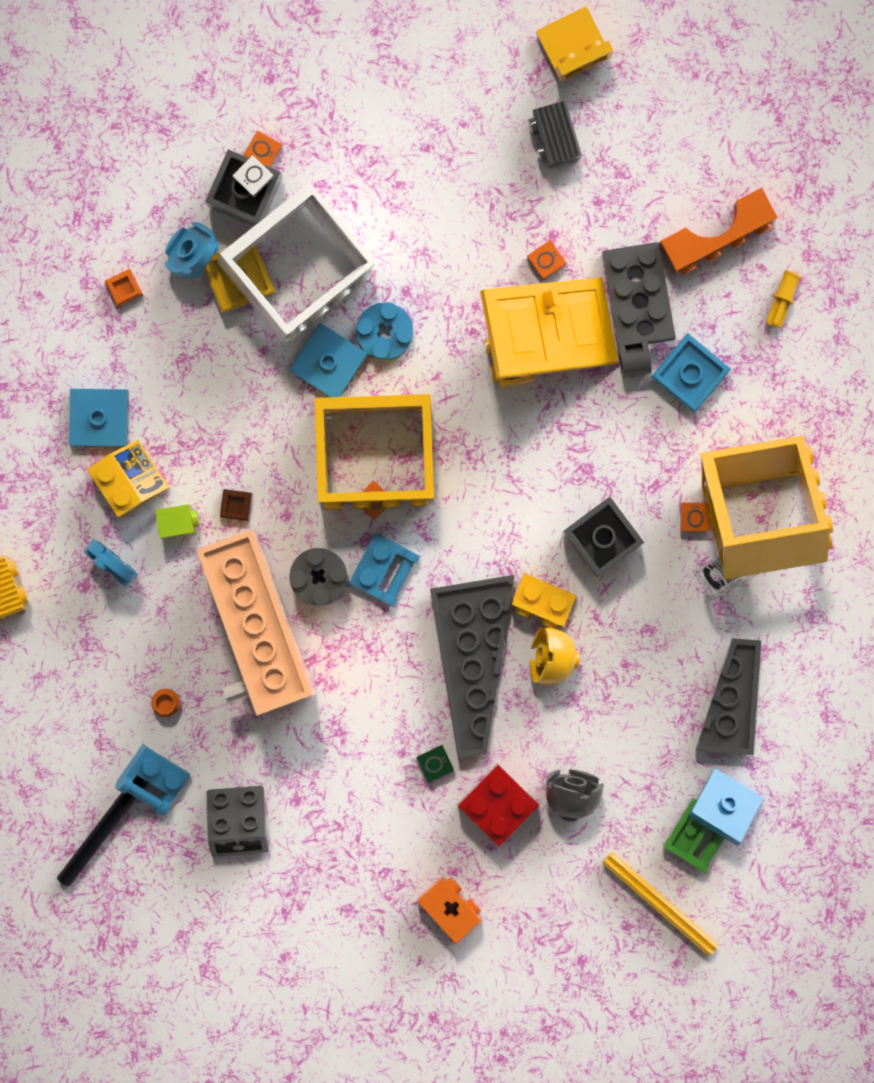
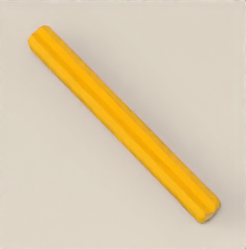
(660, 903)

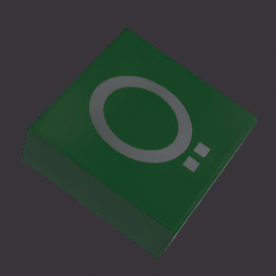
(435, 763)

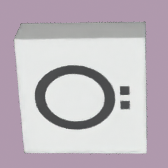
(253, 176)

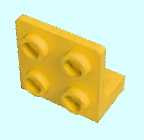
(574, 44)

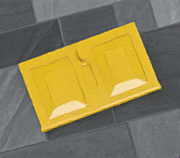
(549, 327)

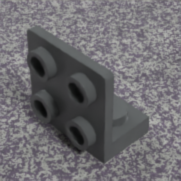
(236, 821)

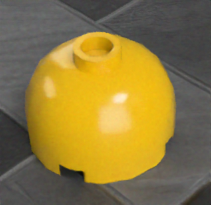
(554, 656)

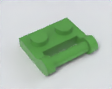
(686, 838)

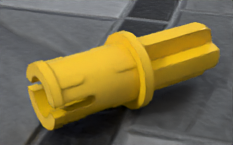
(782, 299)

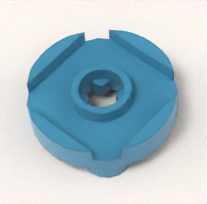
(203, 248)
(385, 314)
(110, 562)

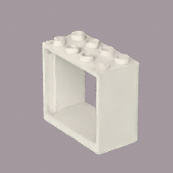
(335, 228)

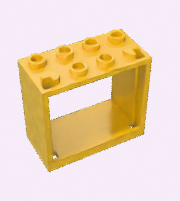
(363, 404)
(775, 548)

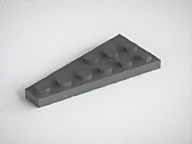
(471, 643)

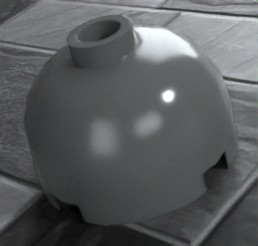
(573, 794)

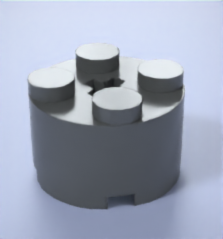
(302, 579)

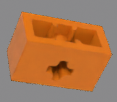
(434, 901)

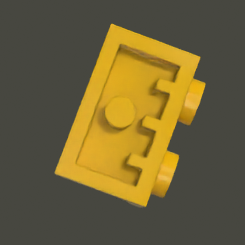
(543, 600)

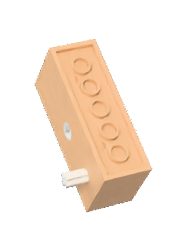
(255, 624)

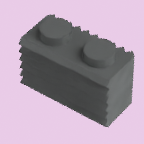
(555, 134)

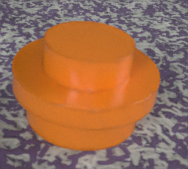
(165, 702)

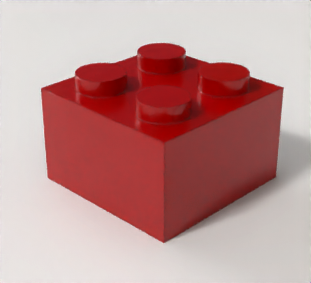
(498, 804)

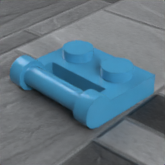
(375, 565)
(158, 772)

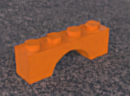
(750, 215)

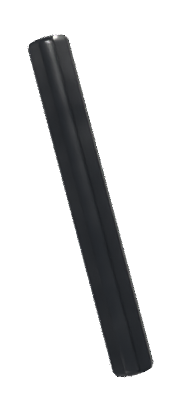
(98, 835)

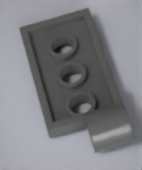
(631, 346)

